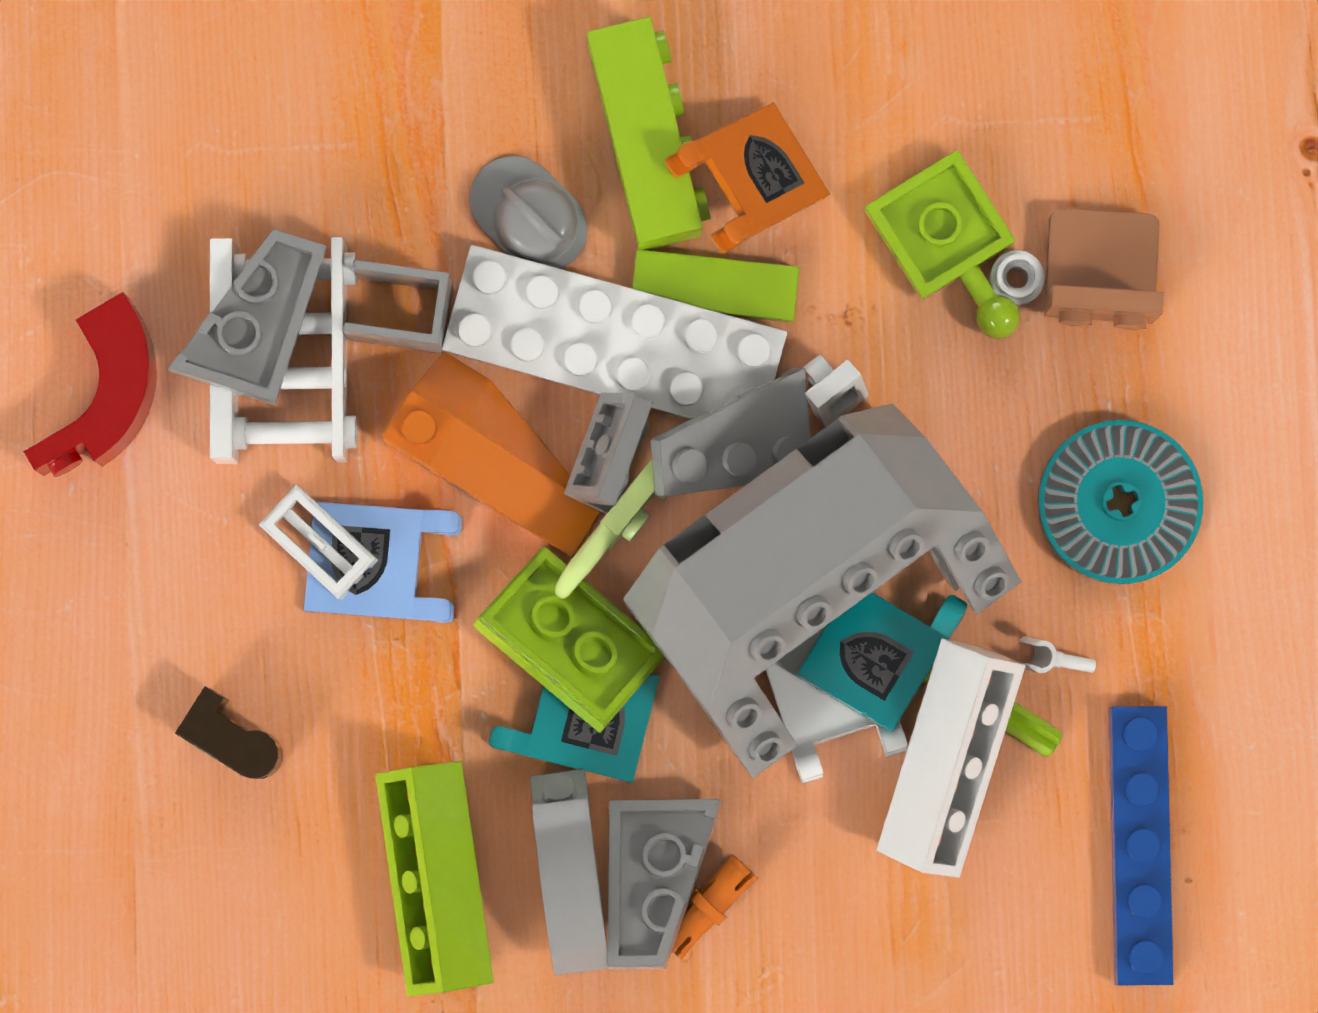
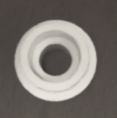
(1025, 263)

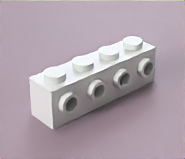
(947, 754)

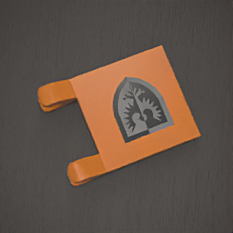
(758, 171)

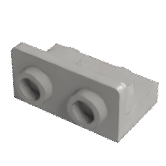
(608, 450)

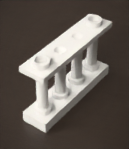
(234, 433)

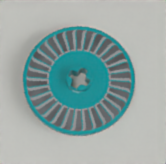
(1102, 541)

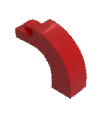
(122, 396)

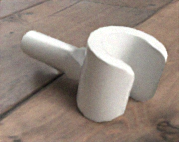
(1047, 657)

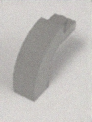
(568, 872)

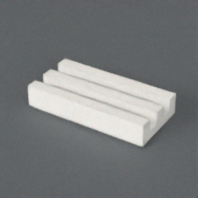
(353, 573)

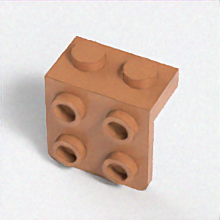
(1102, 268)

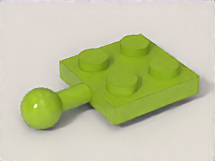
(942, 231)

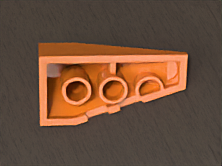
(480, 444)

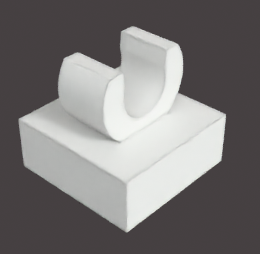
(832, 390)

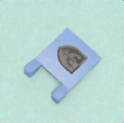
(391, 584)

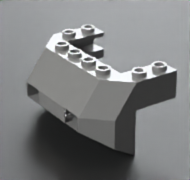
(800, 554)

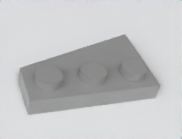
(257, 322)
(735, 440)
(651, 875)

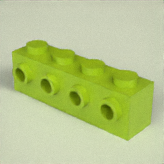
(645, 132)
(440, 877)

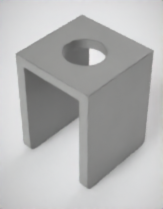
(406, 277)

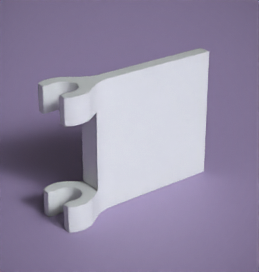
(817, 717)

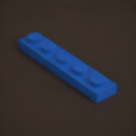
(1141, 845)

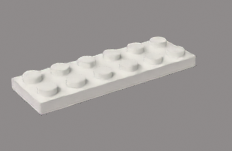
(606, 336)

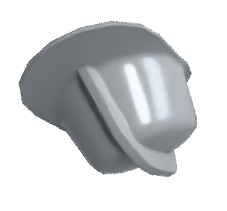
(528, 212)

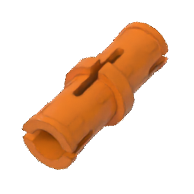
(711, 902)

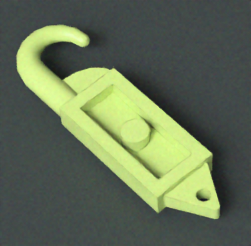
(622, 520)

